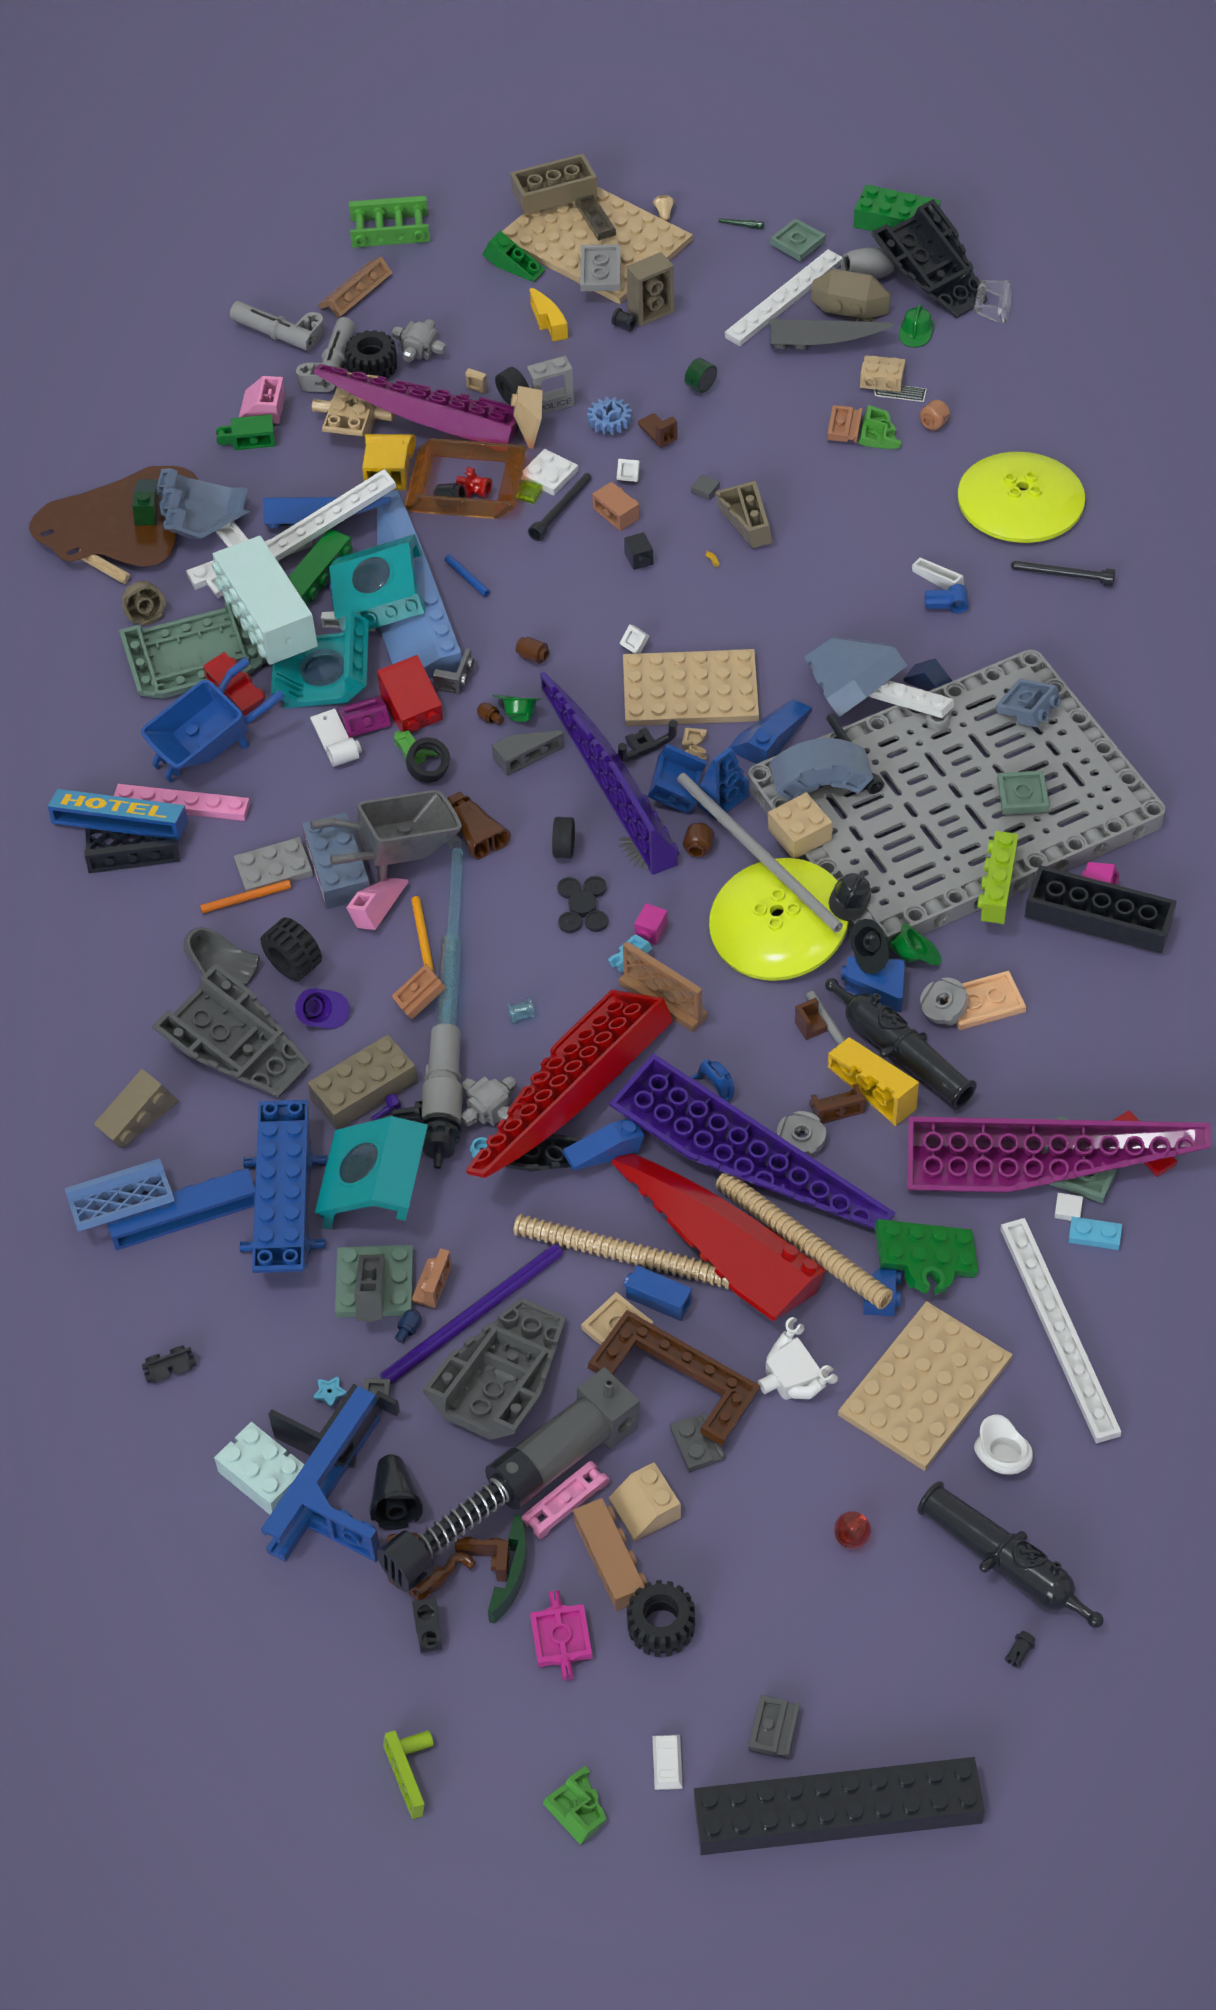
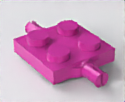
(561, 1635)

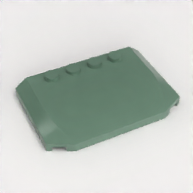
(172, 655)

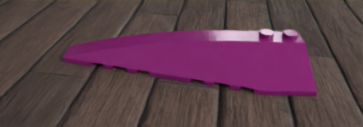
(457, 414)

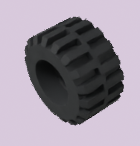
(371, 354)
(291, 949)
(658, 1598)

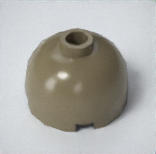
(143, 602)

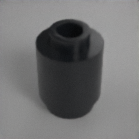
(450, 490)

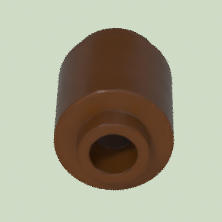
(532, 649)

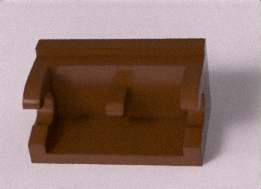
(839, 1105)

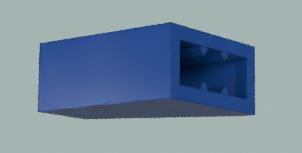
(886, 983)

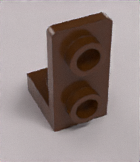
(659, 431)
(494, 1547)

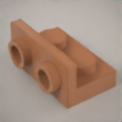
(433, 1279)

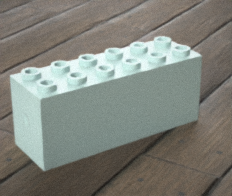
(264, 600)

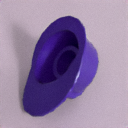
(322, 1008)

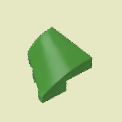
(878, 430)

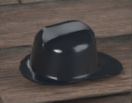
(850, 897)
(869, 945)

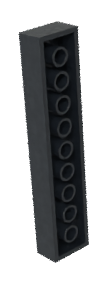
(838, 1805)

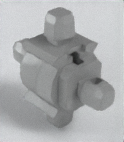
(418, 340)
(487, 1100)

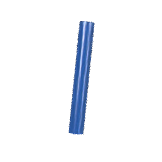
(467, 575)

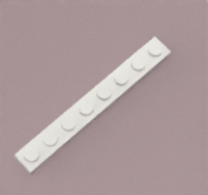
(781, 299)

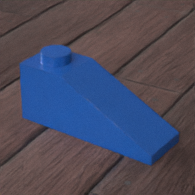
(605, 1145)

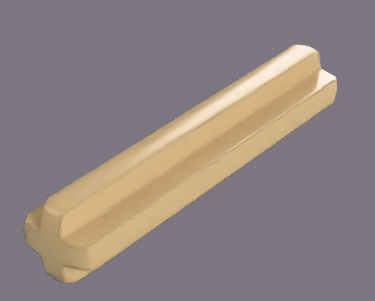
(107, 567)

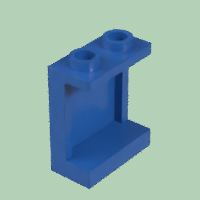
(664, 782)

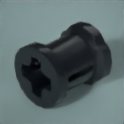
(624, 319)

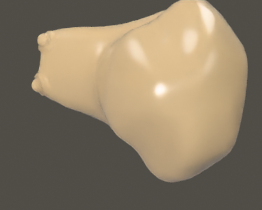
(664, 205)

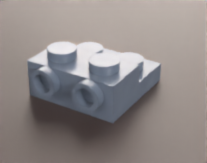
(1029, 702)

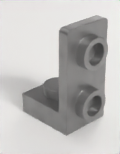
(454, 682)

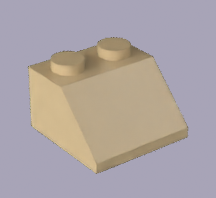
(645, 1502)

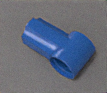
(954, 598)

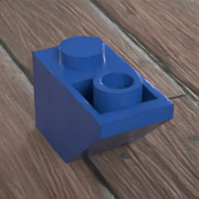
(889, 1278)

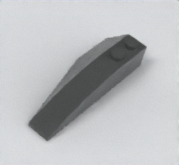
(819, 332)

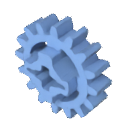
(609, 415)

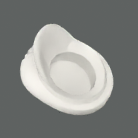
(1002, 1446)

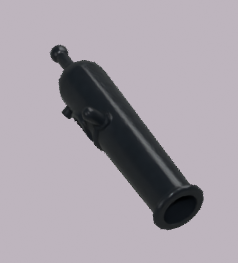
(903, 1044)
(1006, 1553)

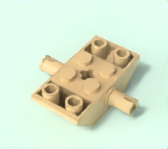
(349, 413)

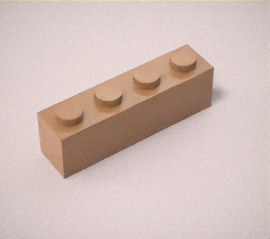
(609, 1552)

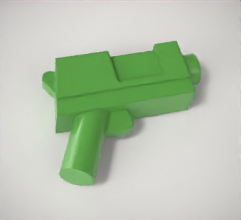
(405, 740)

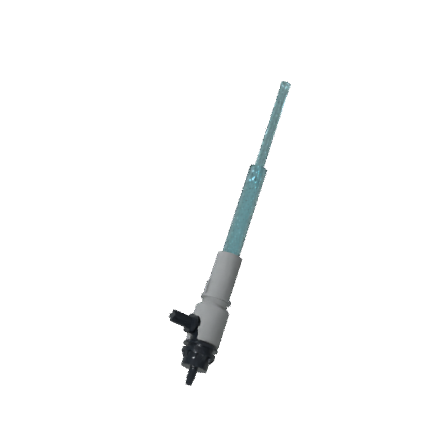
(442, 1088)

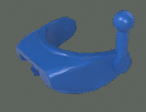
(723, 1084)

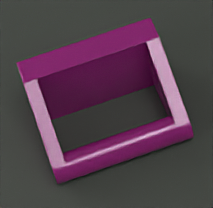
(364, 716)

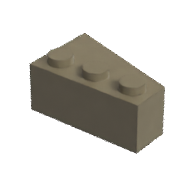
(745, 512)
(135, 1109)

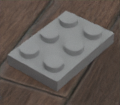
(600, 267)
(273, 864)

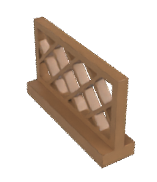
(683, 1008)

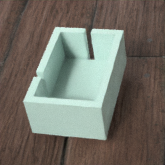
(258, 1466)

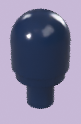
(408, 1324)

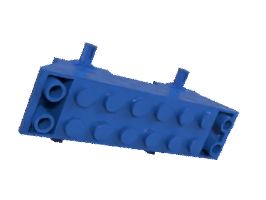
(282, 1188)

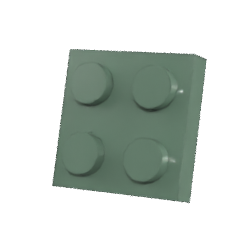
(797, 239)
(1022, 792)

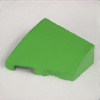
(577, 1806)

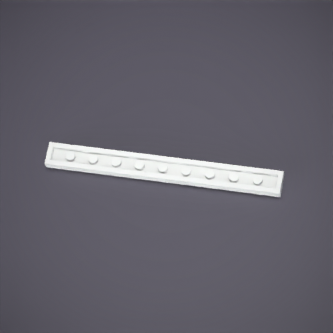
(324, 518)
(1060, 1331)

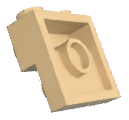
(882, 373)

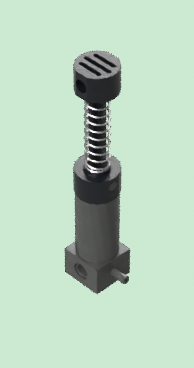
(600, 1415)

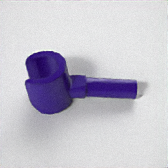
(392, 1103)

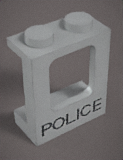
(558, 398)

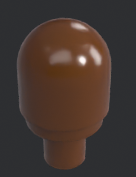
(489, 713)

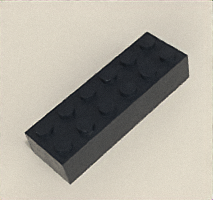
(1100, 909)

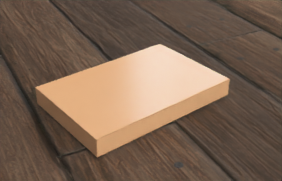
(990, 1000)

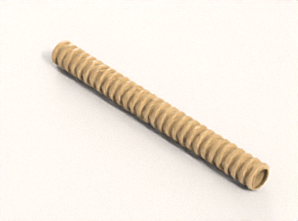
(803, 1239)
(618, 1250)

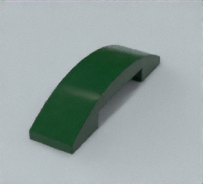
(504, 1597)

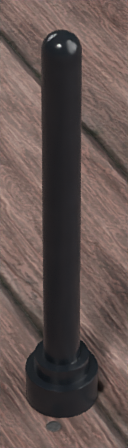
(539, 529)
(1105, 576)
(876, 783)

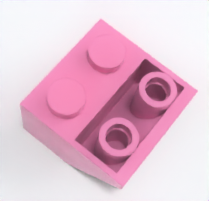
(264, 398)

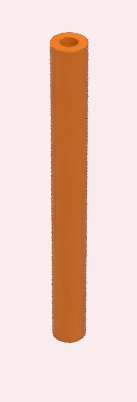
(245, 896)

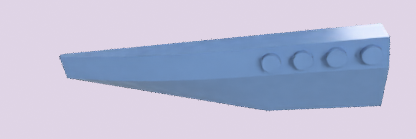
(428, 633)

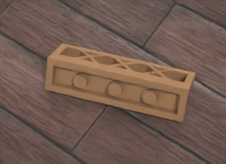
(356, 286)

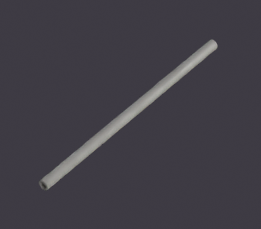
(760, 853)

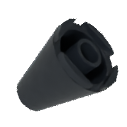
(394, 1495)

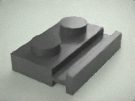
(694, 1447)
(774, 1726)

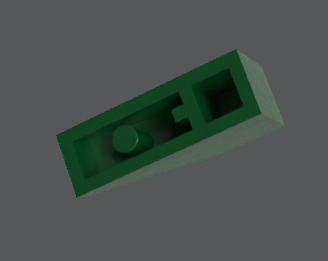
(145, 502)

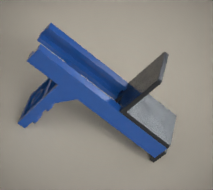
(330, 1452)

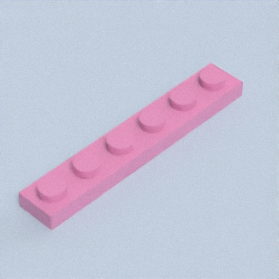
(195, 803)

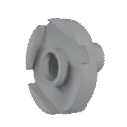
(947, 1013)
(806, 1122)

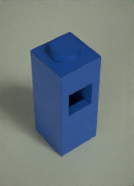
(658, 1292)

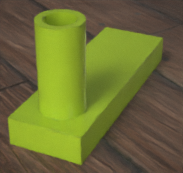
(396, 1751)

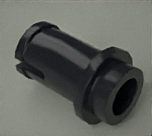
(1020, 1648)

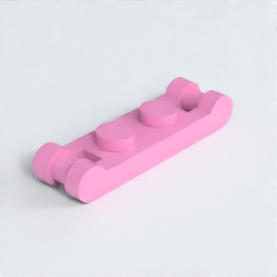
(564, 1499)

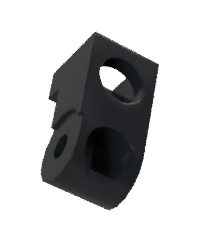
(427, 1624)

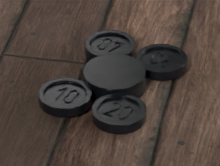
(582, 904)

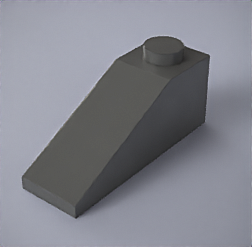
(524, 749)
(370, 1288)

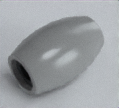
(867, 261)

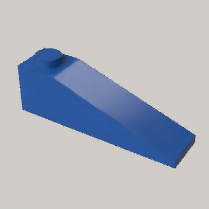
(771, 733)
(725, 782)

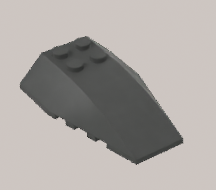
(233, 1034)
(499, 1372)

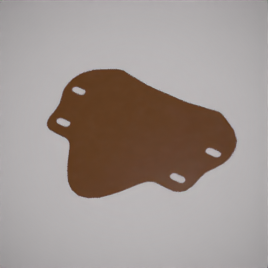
(104, 523)

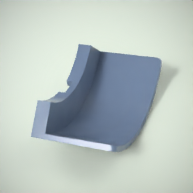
(819, 764)

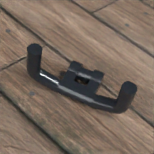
(649, 745)

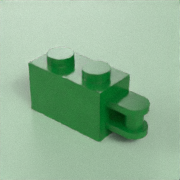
(248, 433)

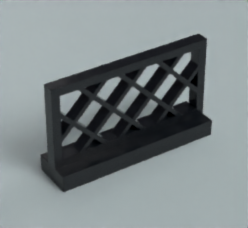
(128, 855)

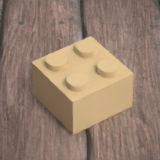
(800, 825)

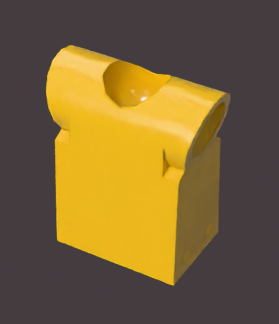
(389, 453)

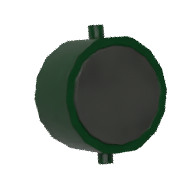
(700, 375)

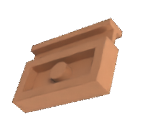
(844, 424)
(418, 991)

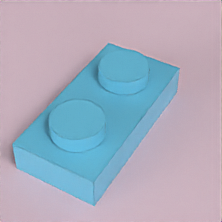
(1095, 1233)

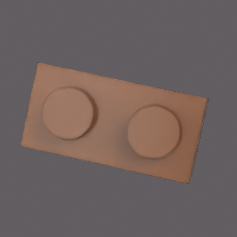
(616, 506)

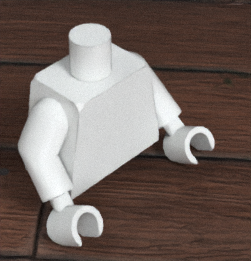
(793, 1369)

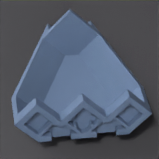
(196, 506)
(852, 669)

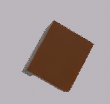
(809, 1020)

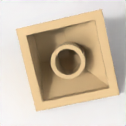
(528, 412)

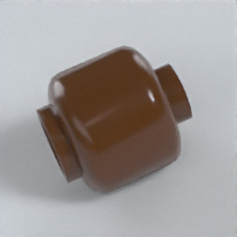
(698, 839)

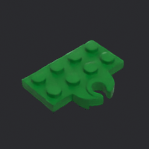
(926, 1252)

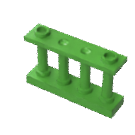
(389, 209)

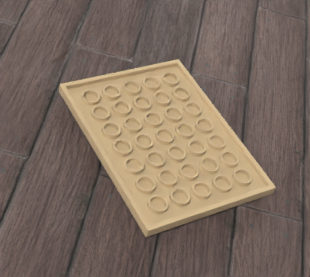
(557, 235)

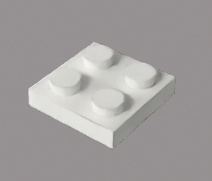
(550, 471)

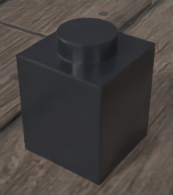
(638, 550)

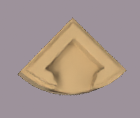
(693, 737)

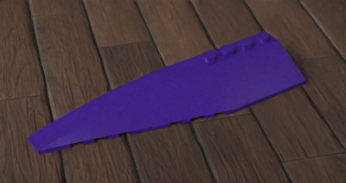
(615, 781)
(732, 1142)

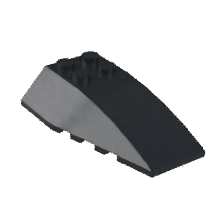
(932, 257)

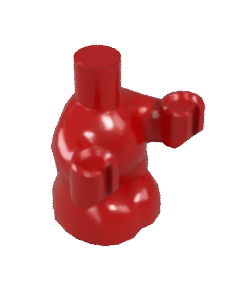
(475, 484)

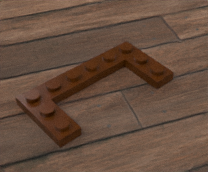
(735, 1388)

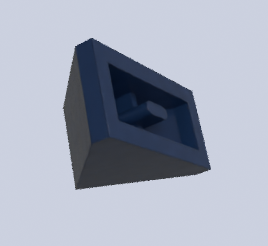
(927, 675)

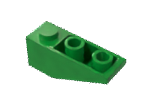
(512, 258)

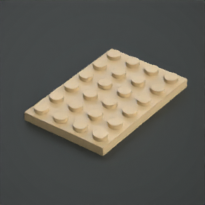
(690, 687)
(925, 1385)

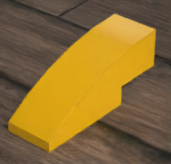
(548, 315)

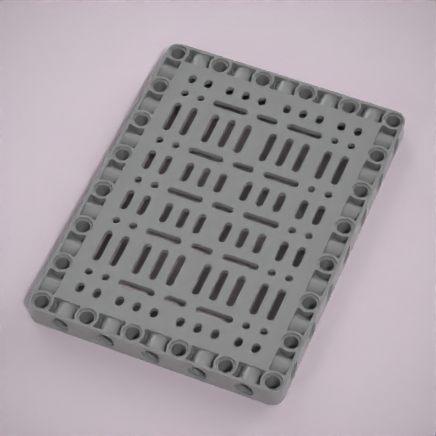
(957, 895)

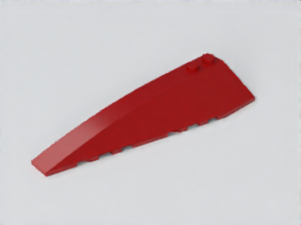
(745, 1252)

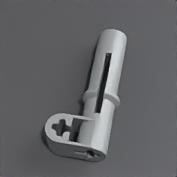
(302, 335)
(332, 356)

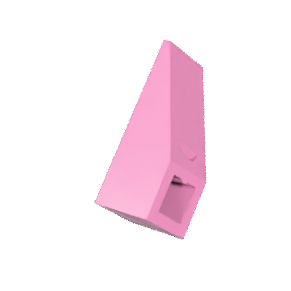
(374, 902)

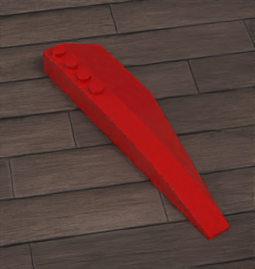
(574, 1074)

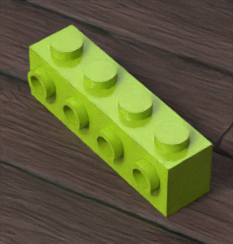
(999, 877)

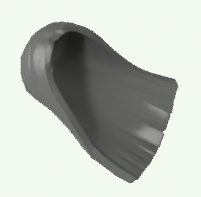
(208, 947)

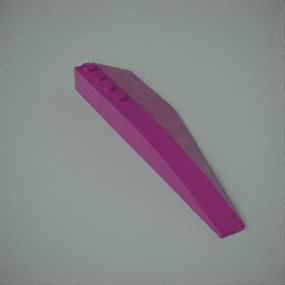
(1008, 1155)

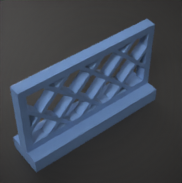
(123, 1184)

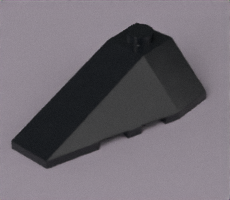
(545, 1155)

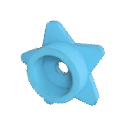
(329, 1398)

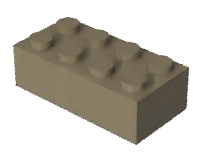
(553, 183)
(362, 1082)

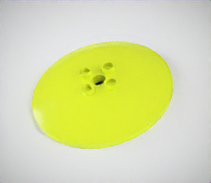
(997, 507)
(769, 944)

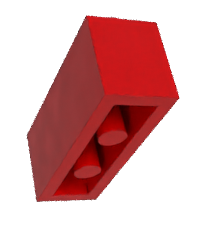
(240, 689)

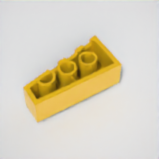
(880, 1082)

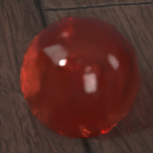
(852, 1527)

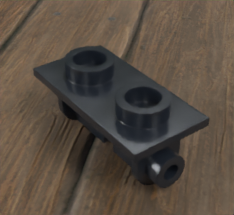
(177, 1359)

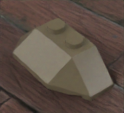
(850, 294)

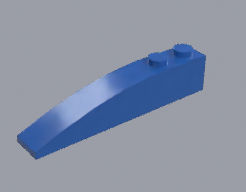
(294, 509)

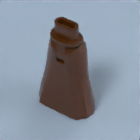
(478, 827)

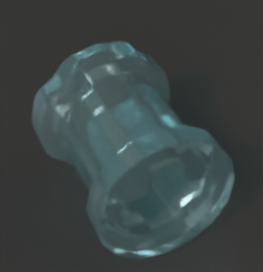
(520, 1010)

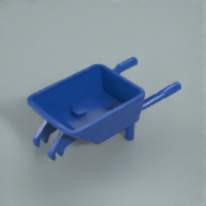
(201, 725)

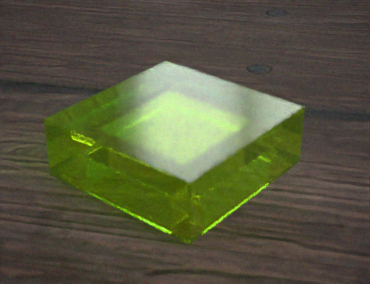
(529, 491)

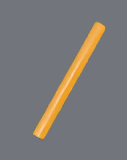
(422, 932)

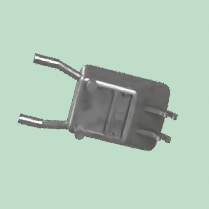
(399, 829)

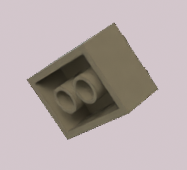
(650, 288)

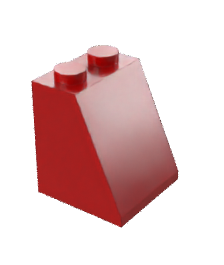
(409, 695)

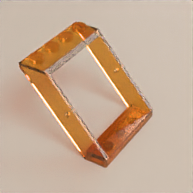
(510, 453)

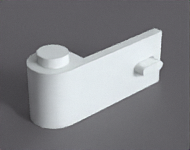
(334, 738)

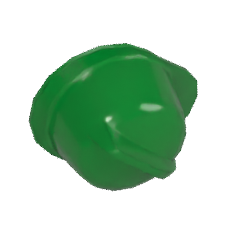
(916, 327)
(518, 708)
(914, 947)

